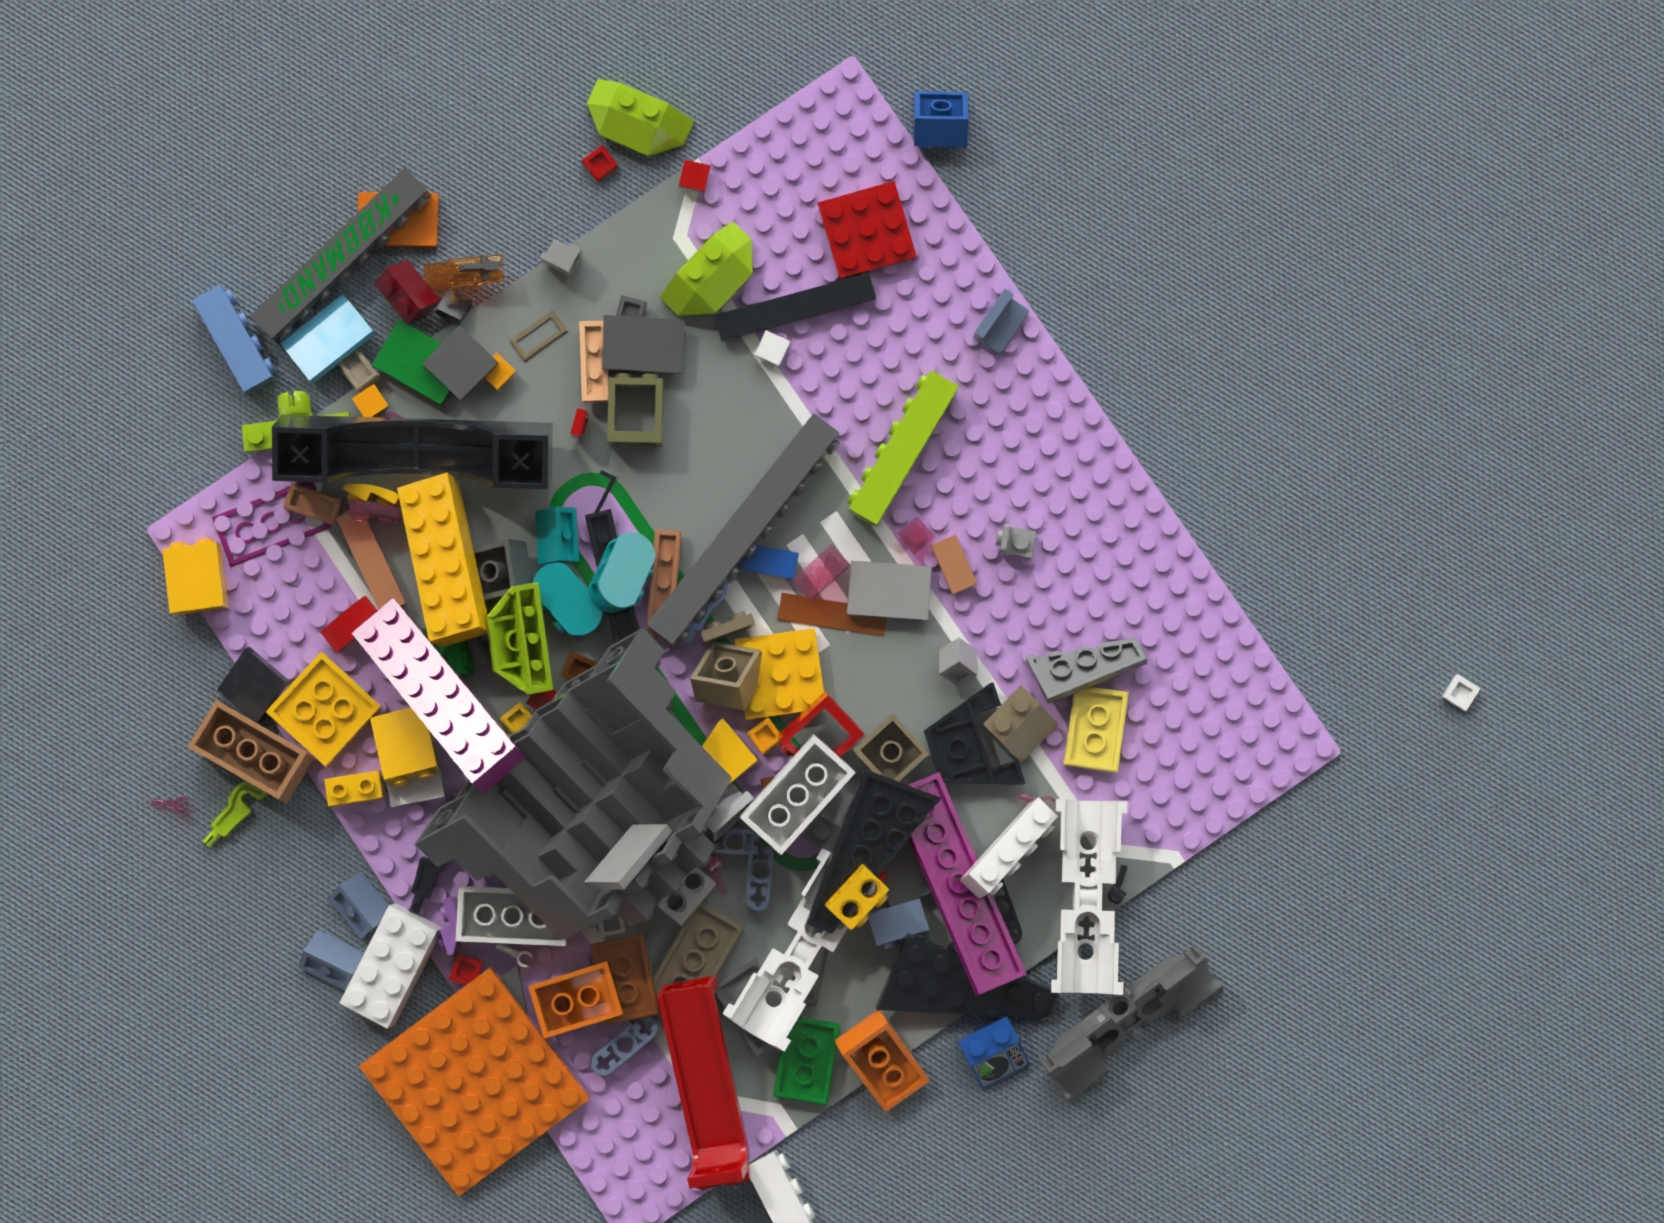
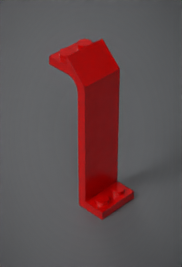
(705, 1083)

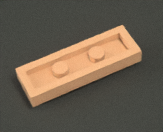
(593, 379)

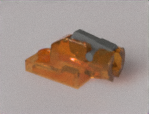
(464, 272)

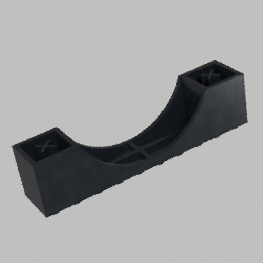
(345, 447)

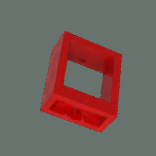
(827, 702)

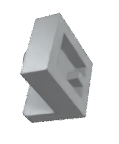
(1015, 541)

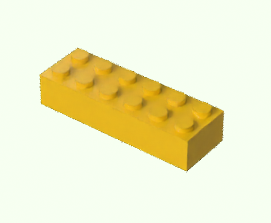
(443, 560)

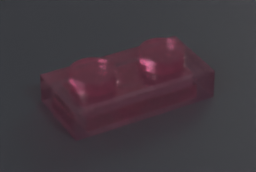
(363, 510)
(821, 572)

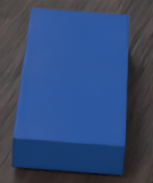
(772, 562)

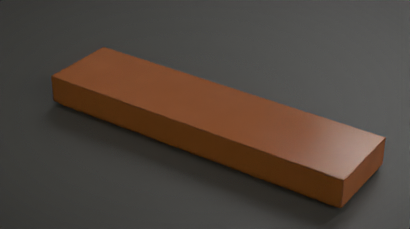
(827, 614)

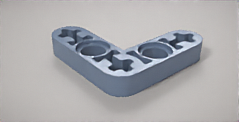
(748, 848)
(638, 1040)

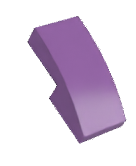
(448, 935)

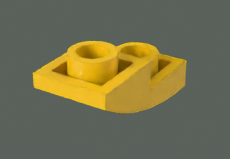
(367, 493)

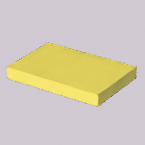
(1096, 729)

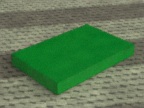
(403, 359)
(807, 1062)

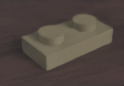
(716, 630)

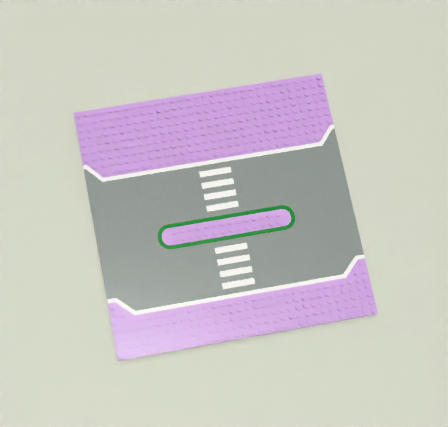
(1022, 444)

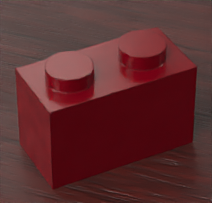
(407, 292)

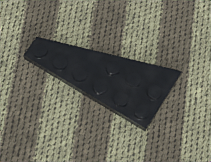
(872, 834)
(935, 981)

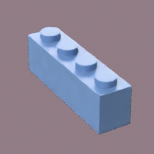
(234, 339)

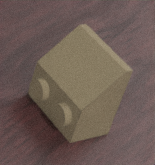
(727, 676)
(1020, 724)

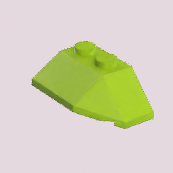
(637, 119)
(711, 274)
(519, 640)

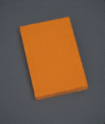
(419, 231)

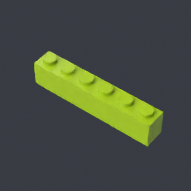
(903, 448)

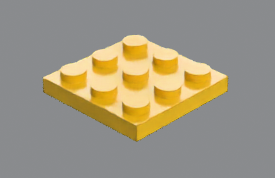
(787, 673)
(324, 709)

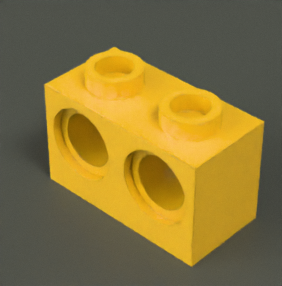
(355, 788)
(851, 892)

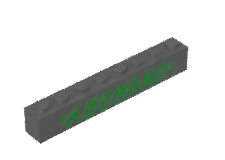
(341, 255)

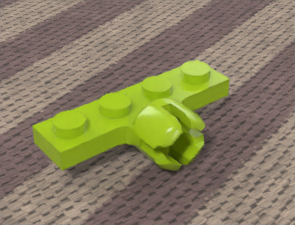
(259, 435)

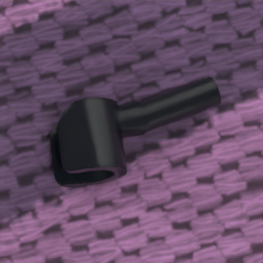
(1115, 894)

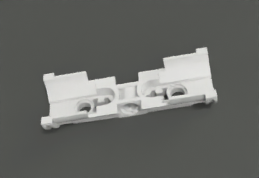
(1100, 971)
(751, 1008)

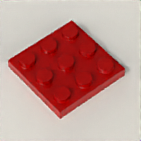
(867, 230)

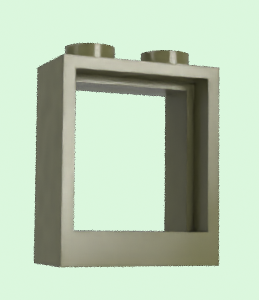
(635, 438)

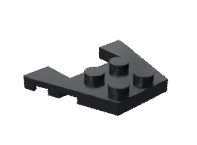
(959, 749)

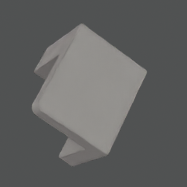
(562, 257)
(958, 662)

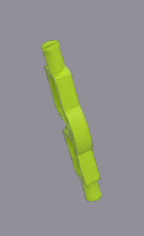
(234, 813)

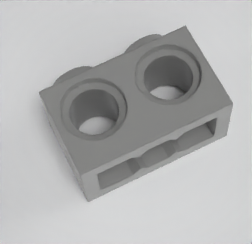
(689, 897)

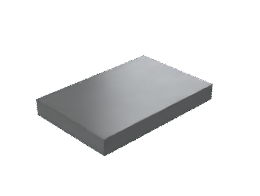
(889, 590)
(628, 856)

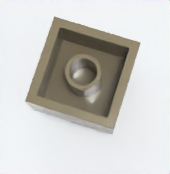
(891, 750)

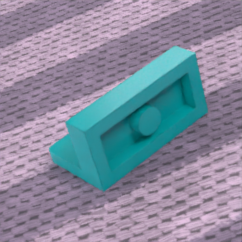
(557, 535)

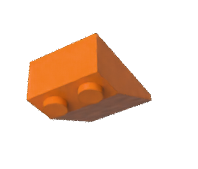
(575, 1000)
(882, 1060)

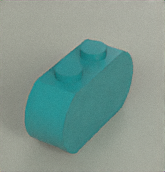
(622, 572)
(568, 601)

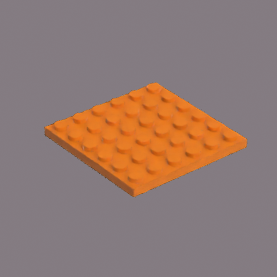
(474, 1081)

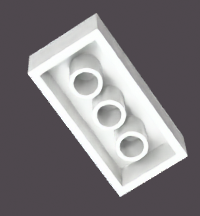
(797, 794)
(500, 917)
(391, 965)

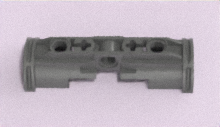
(1174, 983)

